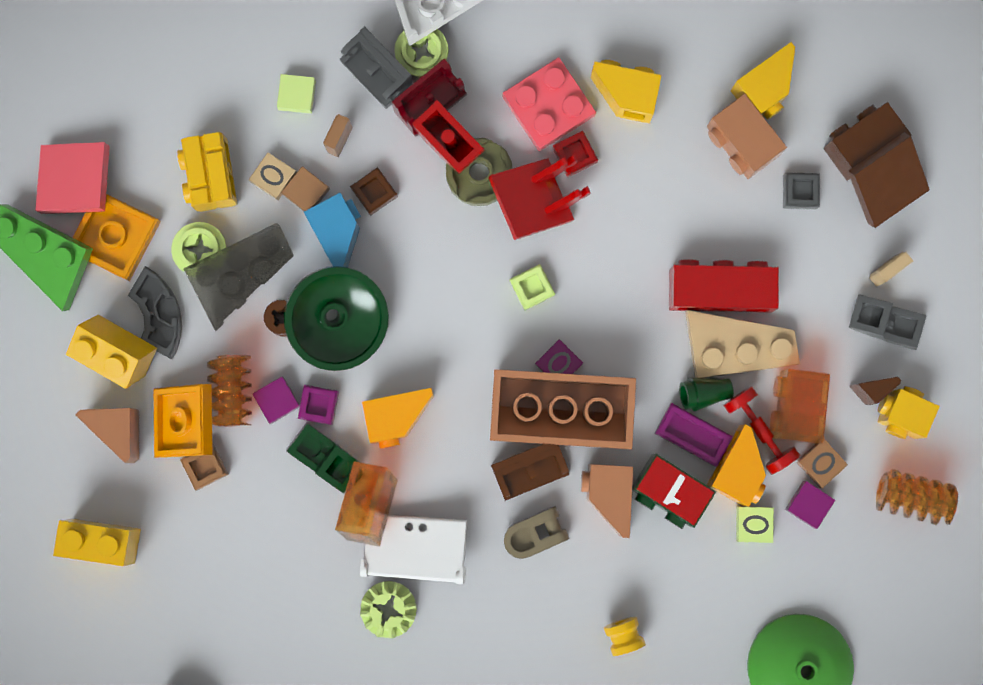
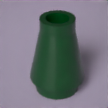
(704, 392)

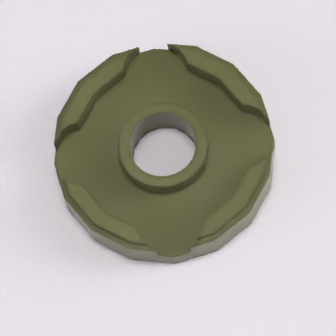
(479, 191)

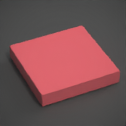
(72, 178)

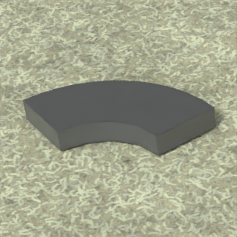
(159, 311)

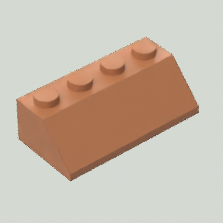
(563, 409)

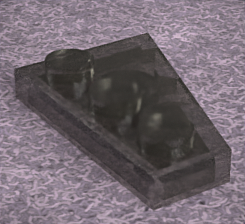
(235, 272)

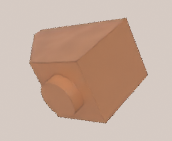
(610, 494)

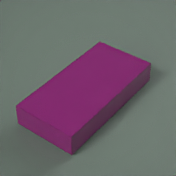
(693, 435)

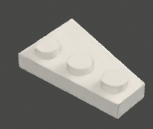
(426, 16)

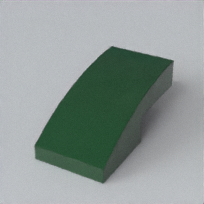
(322, 456)

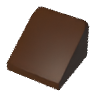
(875, 391)

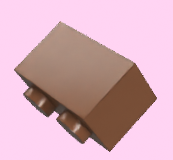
(745, 137)

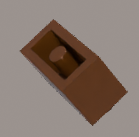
(858, 142)

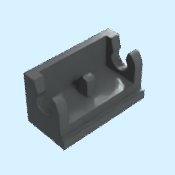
(375, 67)

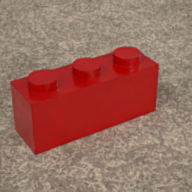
(723, 287)

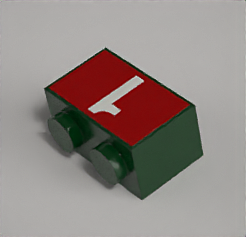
(672, 491)

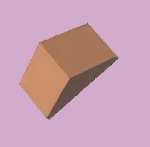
(116, 429)

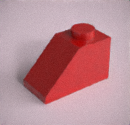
(447, 137)

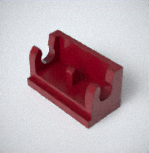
(435, 85)

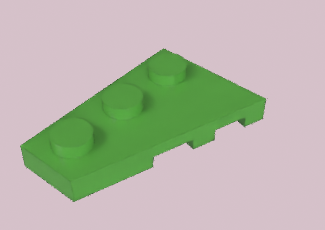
(44, 254)

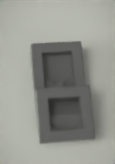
(887, 322)

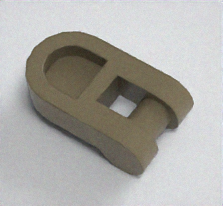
(523, 541)

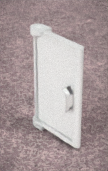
(426, 552)

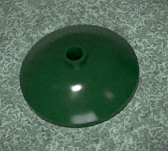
(352, 334)

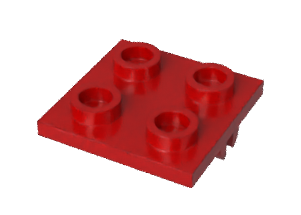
(533, 198)

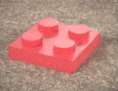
(549, 104)

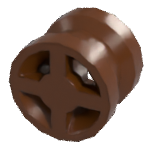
(272, 313)

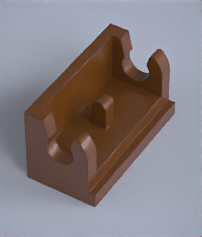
(530, 470)

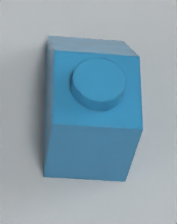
(335, 228)

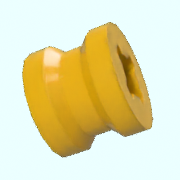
(624, 636)

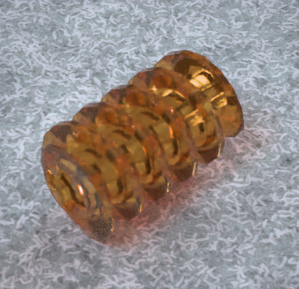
(229, 390)
(917, 495)

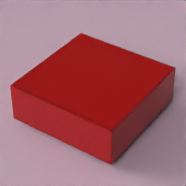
(578, 146)

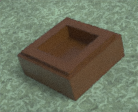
(374, 191)

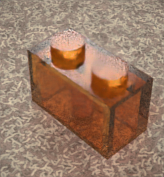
(800, 406)
(366, 504)

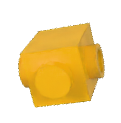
(907, 413)

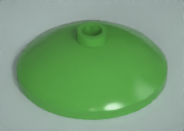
(799, 641)

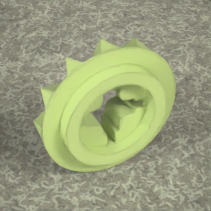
(406, 55)
(189, 237)
(403, 603)

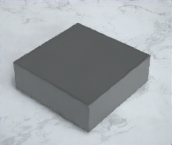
(801, 191)

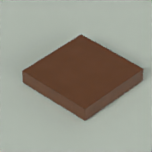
(889, 180)

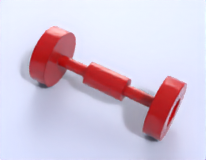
(765, 435)

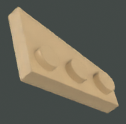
(737, 346)

